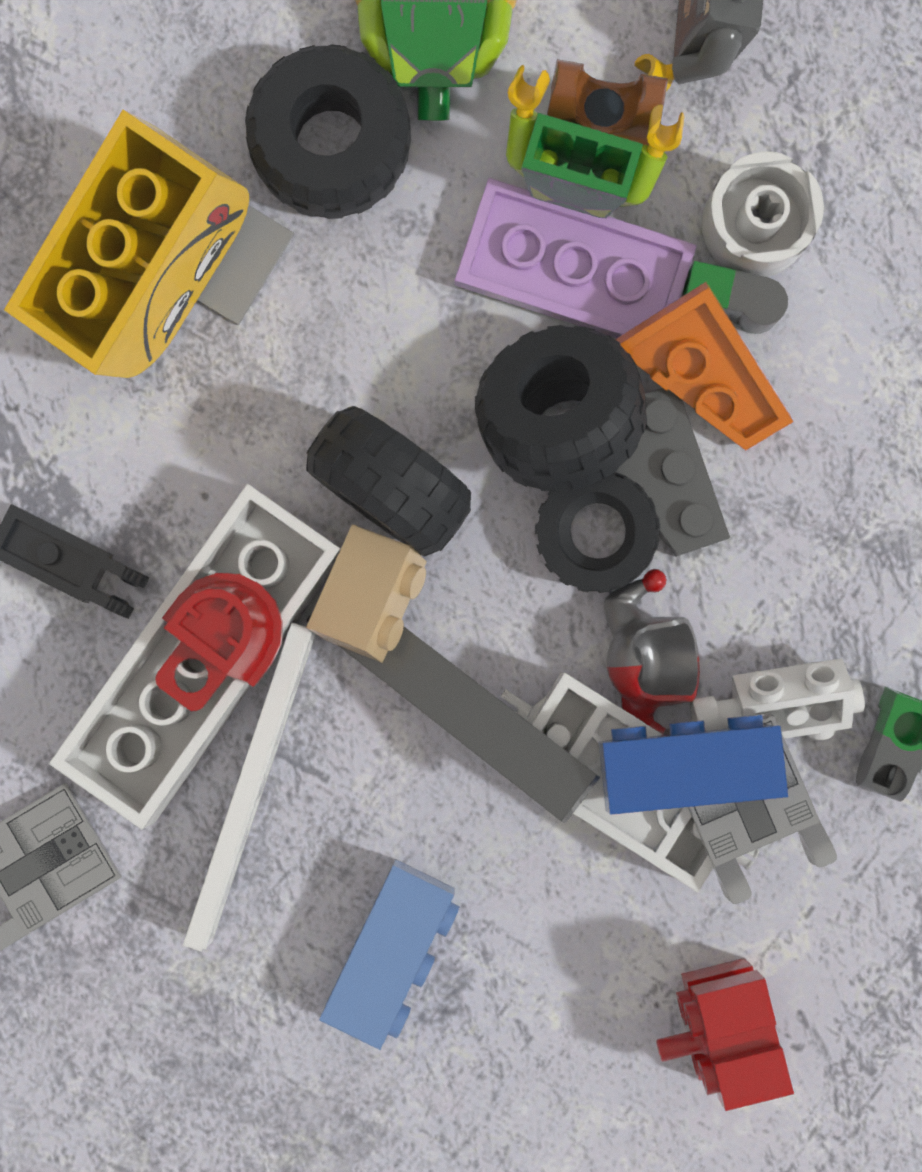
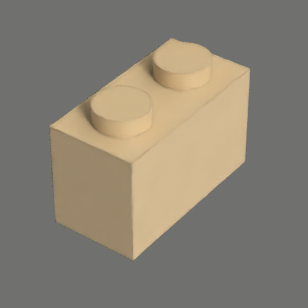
(368, 593)

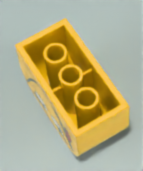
(130, 251)

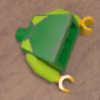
(435, 44)
(580, 164)

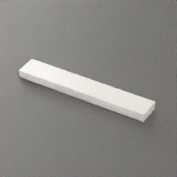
(249, 787)

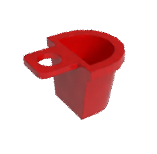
(227, 627)

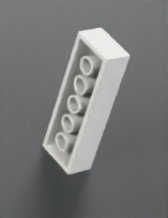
(136, 738)

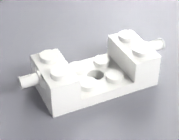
(577, 721)

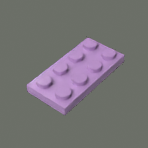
(570, 262)

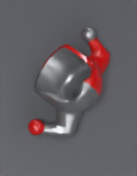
(649, 658)

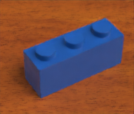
(692, 766)

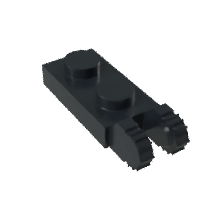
(63, 560)

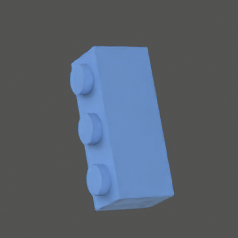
(390, 955)

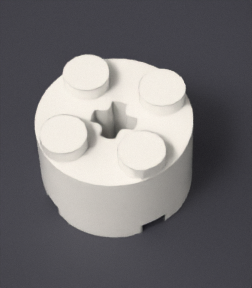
(780, 193)

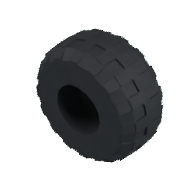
(317, 82)
(567, 447)
(389, 480)

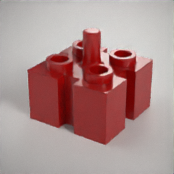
(730, 1035)

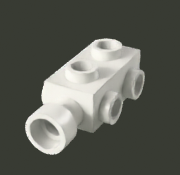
(793, 695)

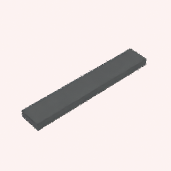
(484, 725)

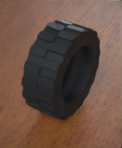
(599, 573)

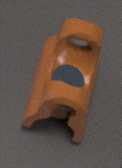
(603, 104)

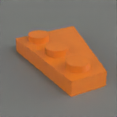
(708, 365)

